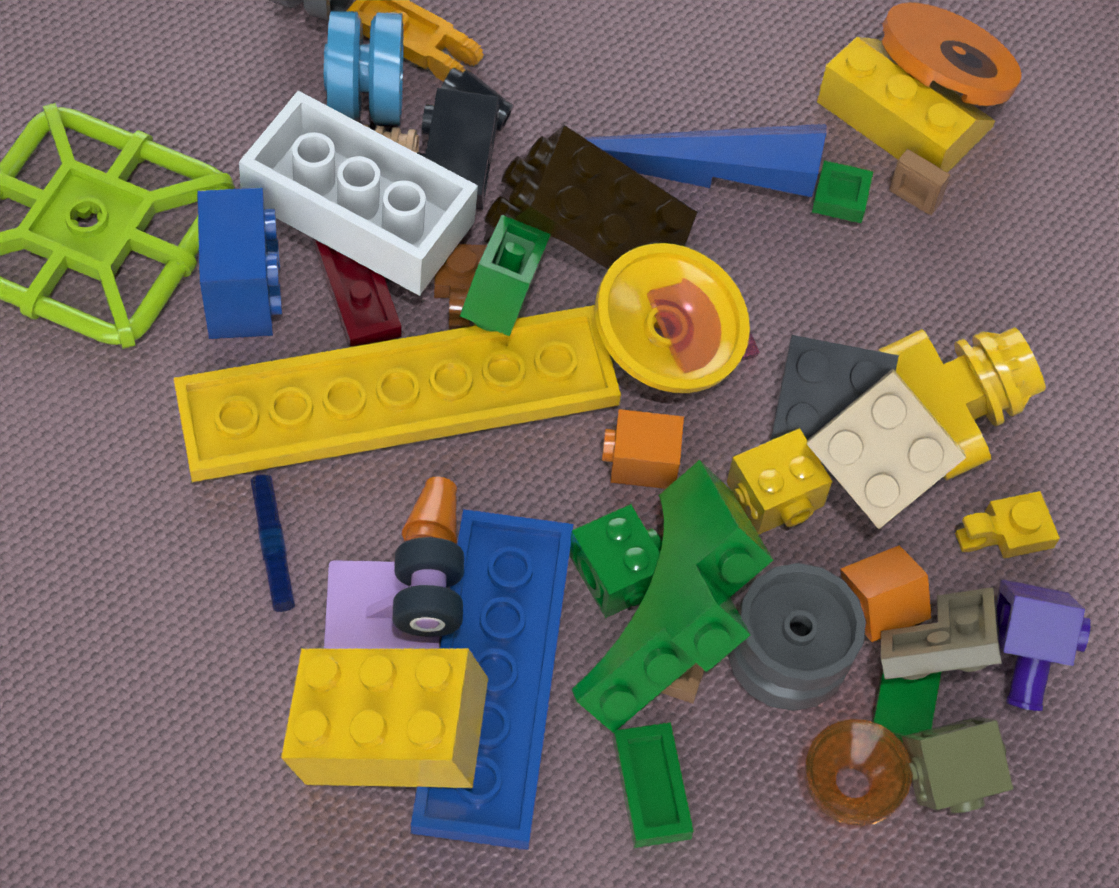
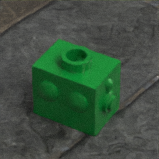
(616, 559)

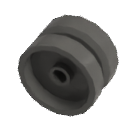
(801, 639)

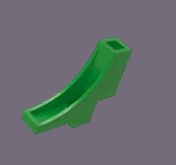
(688, 607)

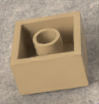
(886, 449)

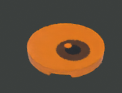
(950, 51)

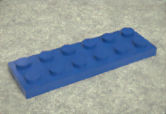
(512, 628)

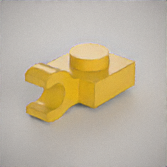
(1013, 523)

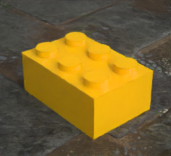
(386, 717)

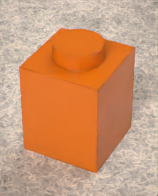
(644, 448)
(890, 591)

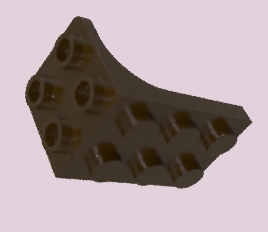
(588, 200)

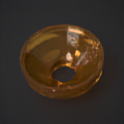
(871, 751)

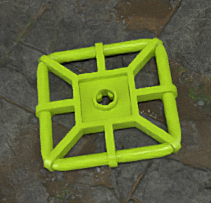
(121, 219)

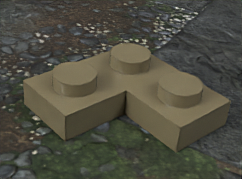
(961, 639)

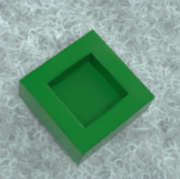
(842, 191)

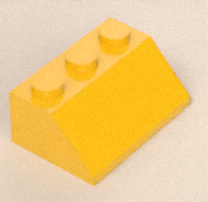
(898, 111)

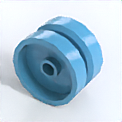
(365, 68)

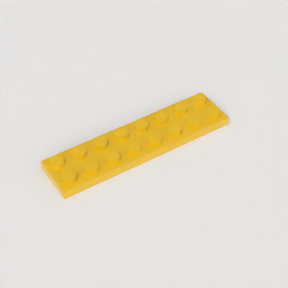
(393, 393)

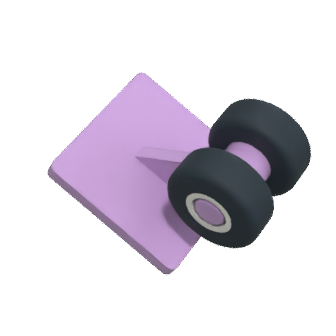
(397, 601)

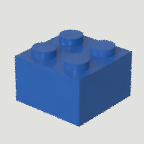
(238, 263)

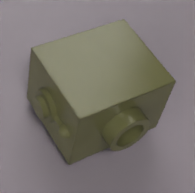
(958, 764)

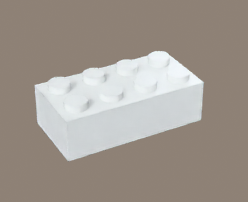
(360, 192)

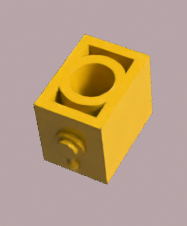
(779, 482)

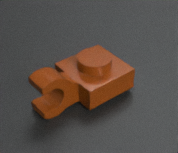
(455, 279)

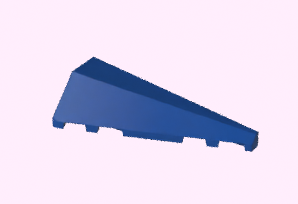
(762, 156)

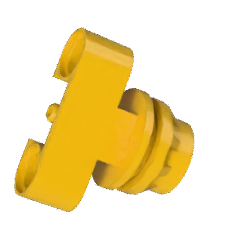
(981, 381)

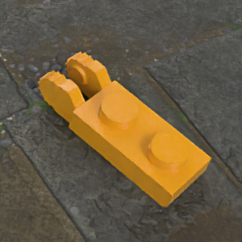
(424, 36)

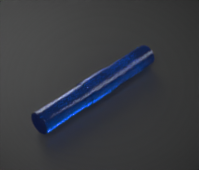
(272, 543)

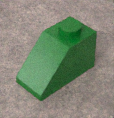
(504, 275)

